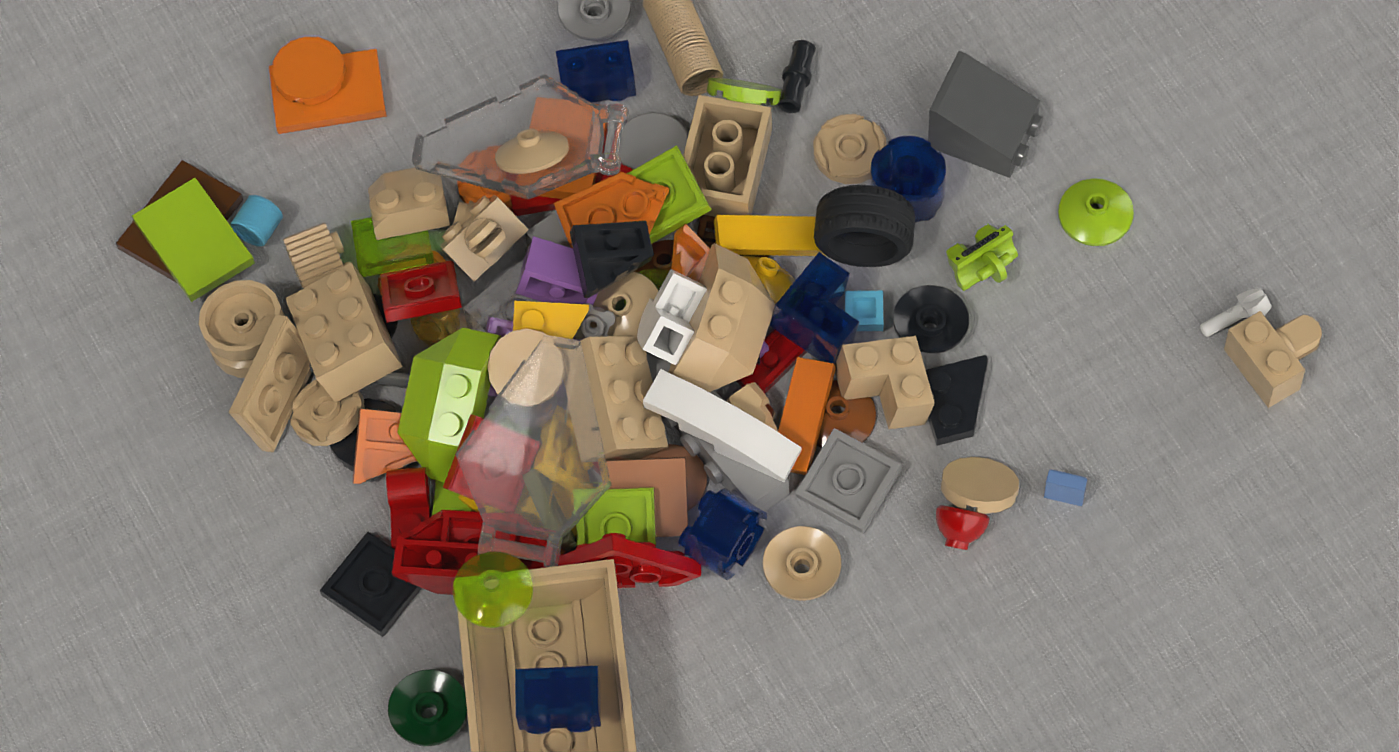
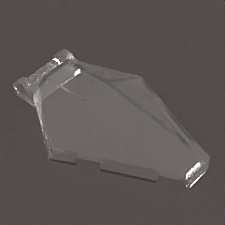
(471, 138)
(537, 454)

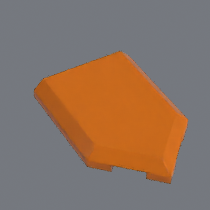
(612, 201)

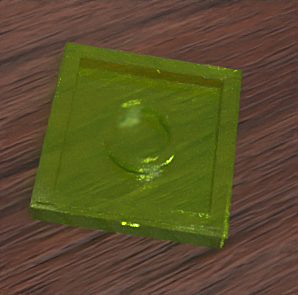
(389, 253)

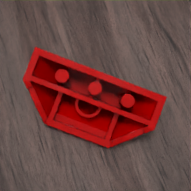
(441, 546)

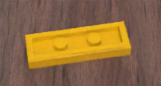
(767, 235)

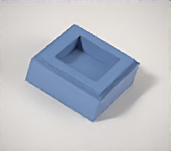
(1065, 487)

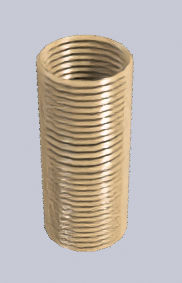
(684, 44)

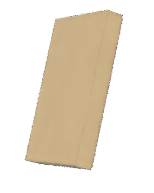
(272, 384)

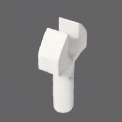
(1248, 304)

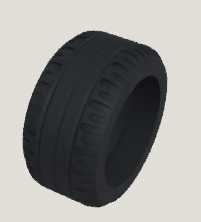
(864, 226)

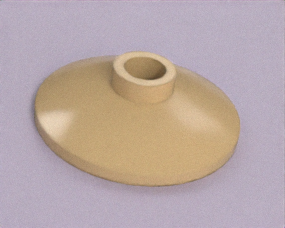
(531, 151)
(636, 291)
(806, 547)

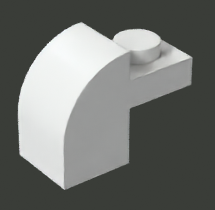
(666, 319)

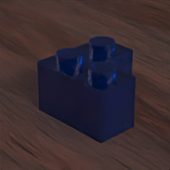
(809, 310)

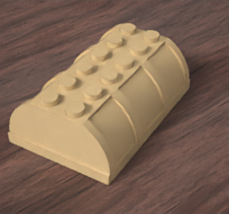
(567, 624)

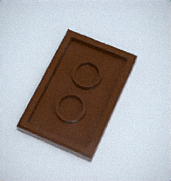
(224, 197)

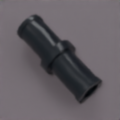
(796, 76)

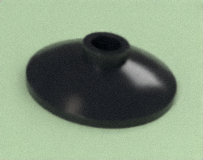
(934, 306)

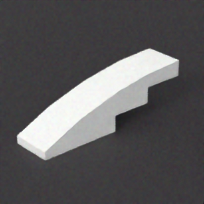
(723, 425)

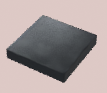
(367, 588)

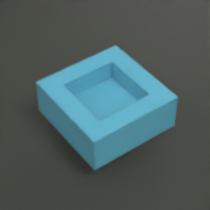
(866, 308)

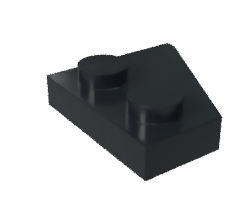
(609, 252)
(956, 398)

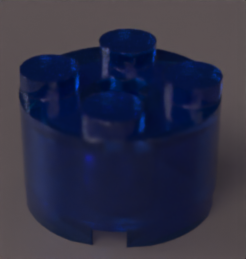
(914, 171)
(723, 532)

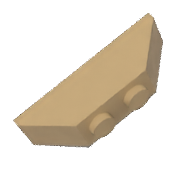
(726, 324)

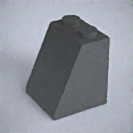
(983, 117)

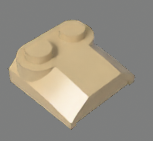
(407, 203)

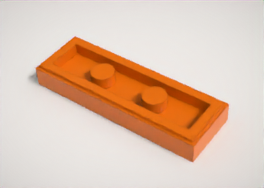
(806, 408)

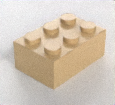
(728, 152)
(343, 332)
(618, 384)

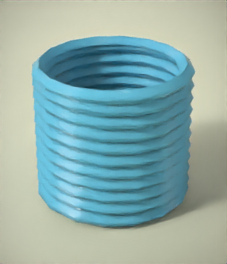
(256, 220)

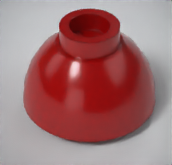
(960, 525)

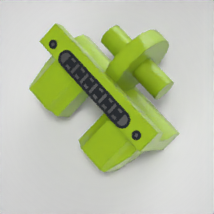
(985, 258)

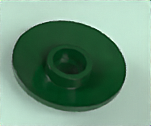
(423, 691)

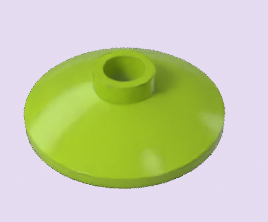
(1093, 225)

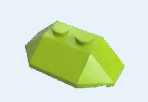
(442, 393)

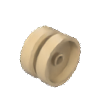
(236, 323)

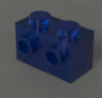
(598, 71)
(558, 698)

